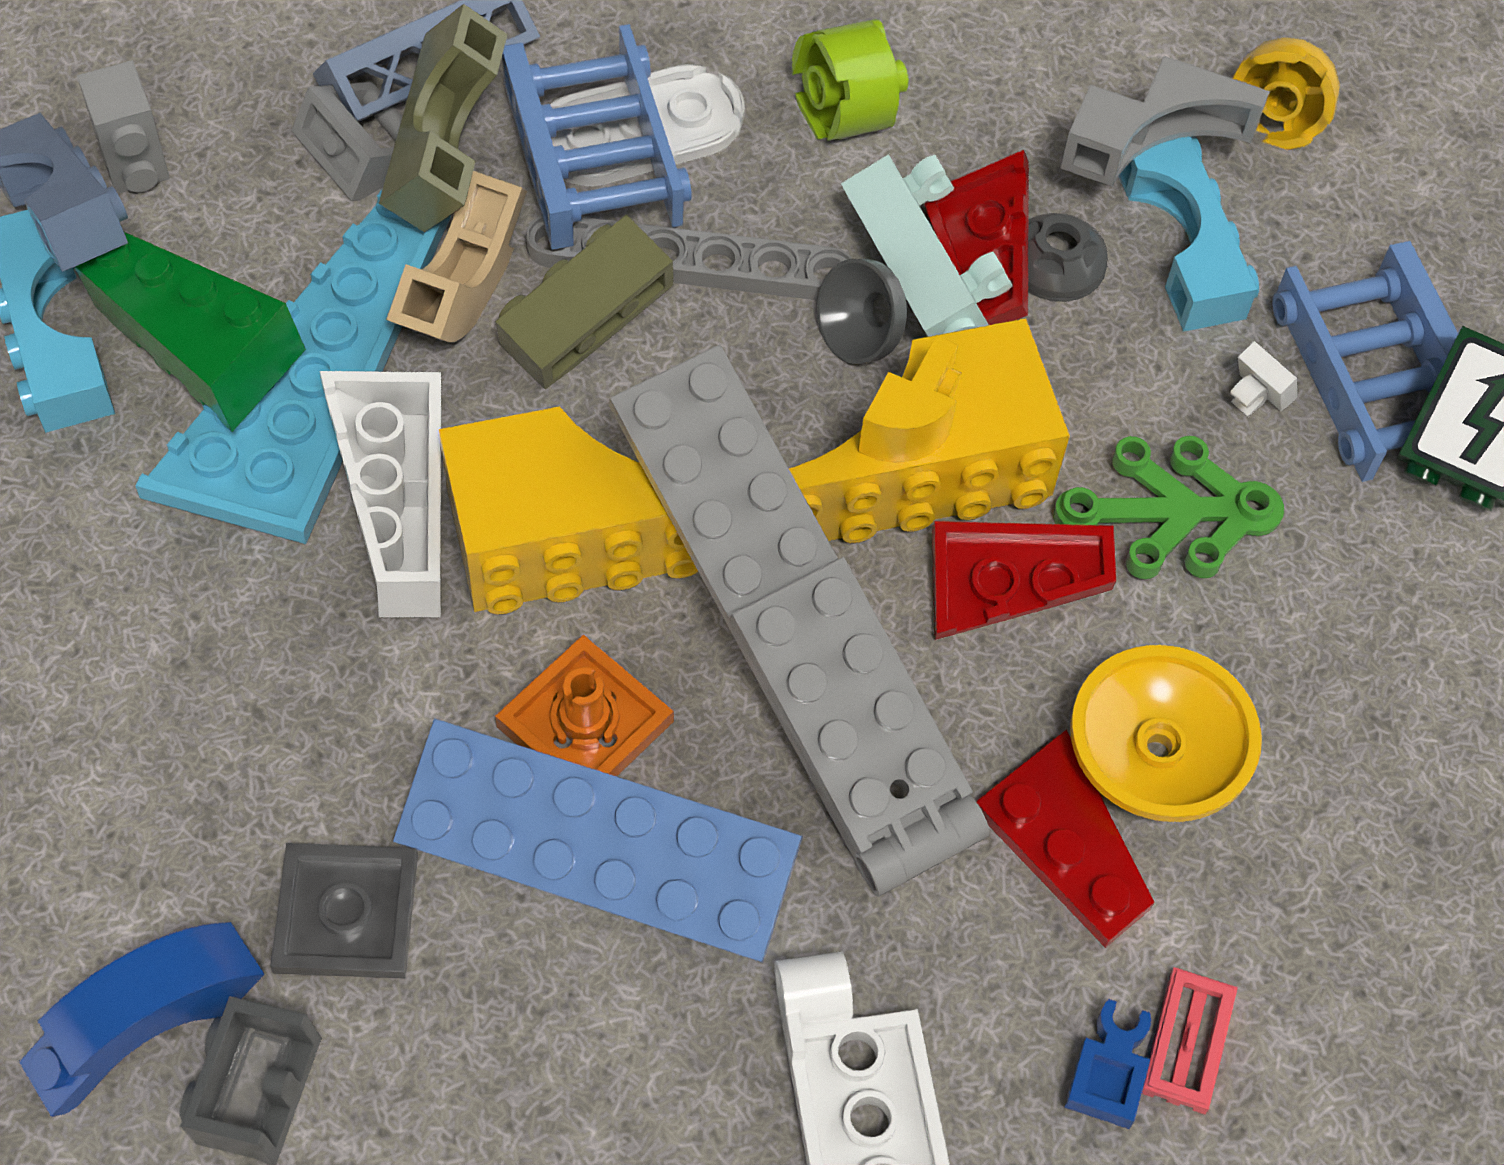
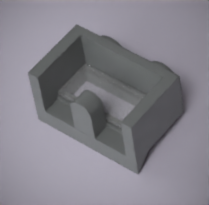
(250, 1080)

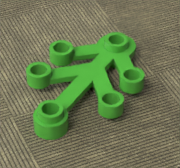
(1177, 507)

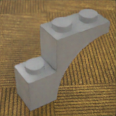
(1179, 104)

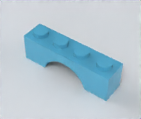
(1210, 277)
(61, 370)

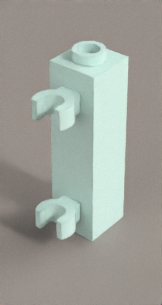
(912, 250)

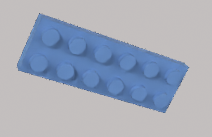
(598, 839)

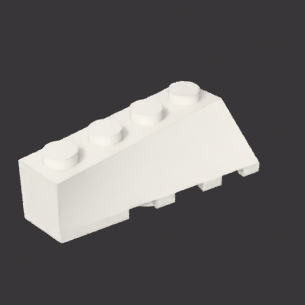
(393, 467)

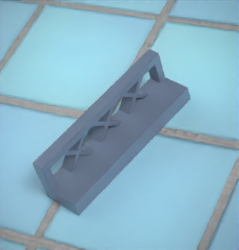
(401, 42)

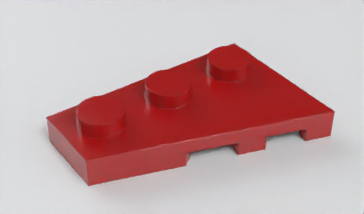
(1014, 569)
(1069, 840)

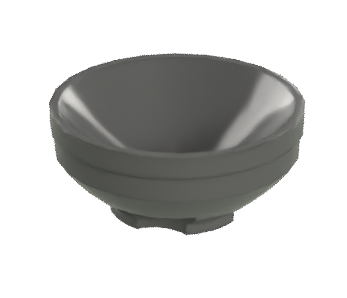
(1062, 273)
(847, 310)

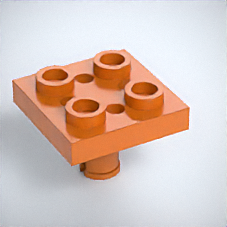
(586, 699)

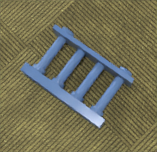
(552, 164)
(1420, 325)

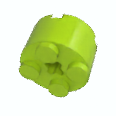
(848, 80)

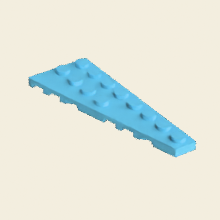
(285, 451)

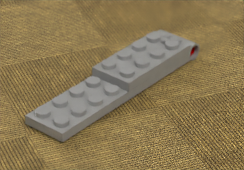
(801, 622)

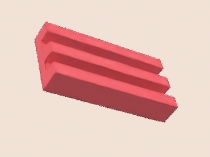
(1175, 1091)

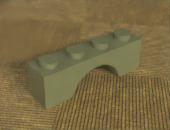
(454, 67)

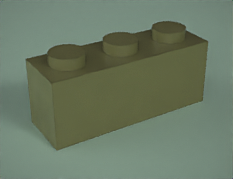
(584, 301)

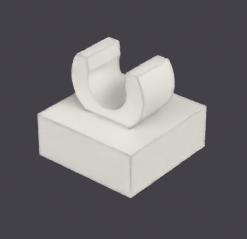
(1262, 381)

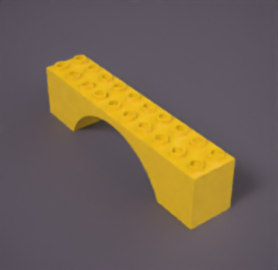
(563, 514)

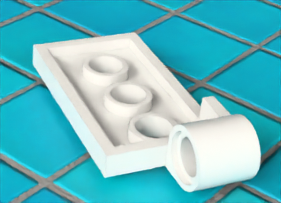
(816, 1022)

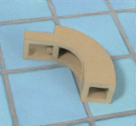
(461, 278)

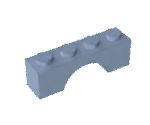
(62, 192)

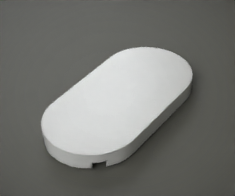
(690, 109)

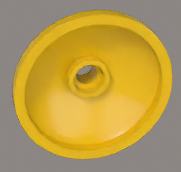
(1171, 700)

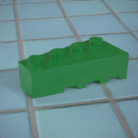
(196, 324)

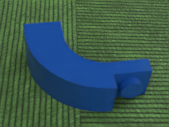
(132, 1001)

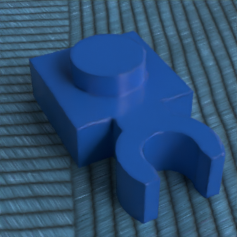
(1108, 1074)

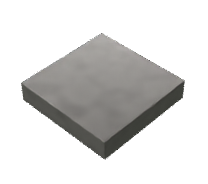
(344, 911)

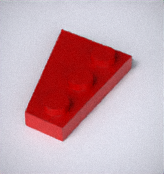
(985, 216)

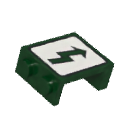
(1463, 423)

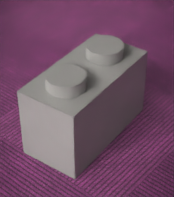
(124, 127)

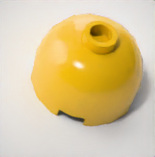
(1298, 80)

